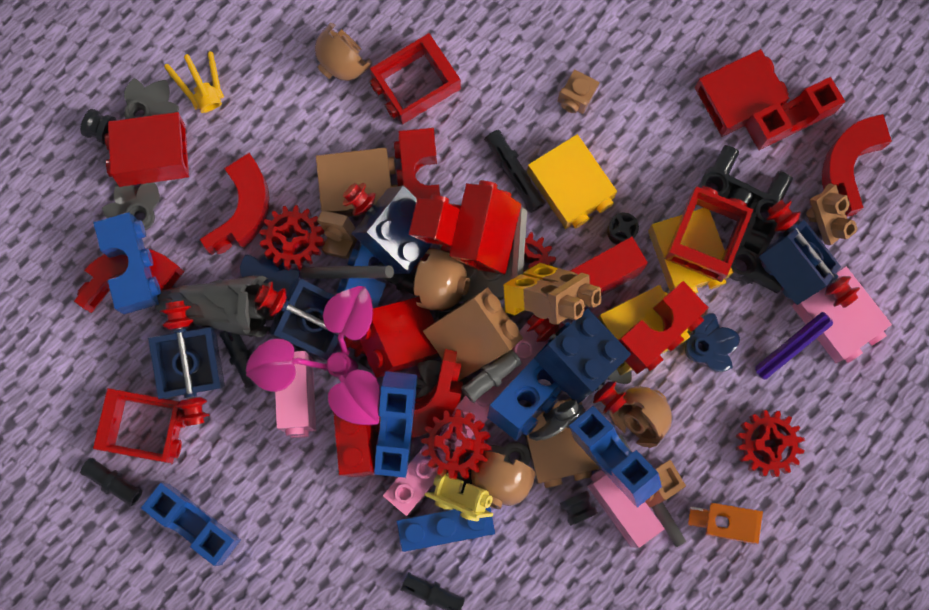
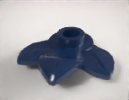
(265, 267)
(716, 343)

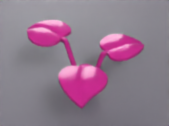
(359, 392)

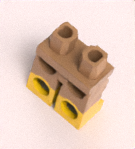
(551, 293)

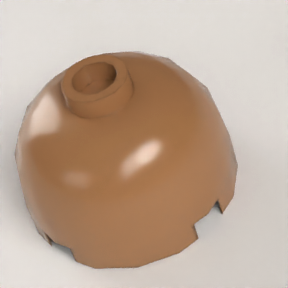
(339, 55)
(440, 281)
(645, 415)
(503, 480)

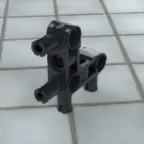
(759, 230)

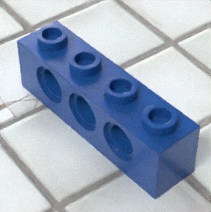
(513, 417)

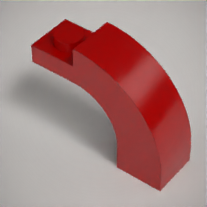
(838, 167)
(250, 211)
(107, 268)
(442, 397)

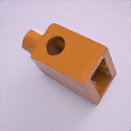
(743, 522)

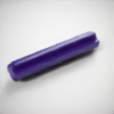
(794, 345)

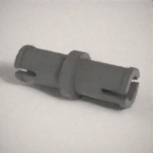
(491, 375)

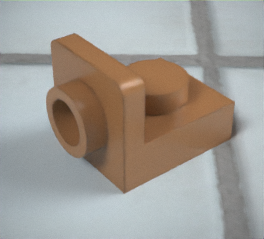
(577, 92)
(339, 234)
(670, 482)

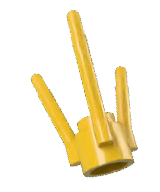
(206, 96)

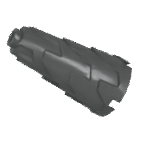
(222, 305)

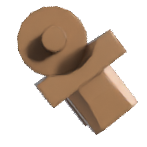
(829, 212)

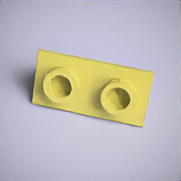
(470, 502)

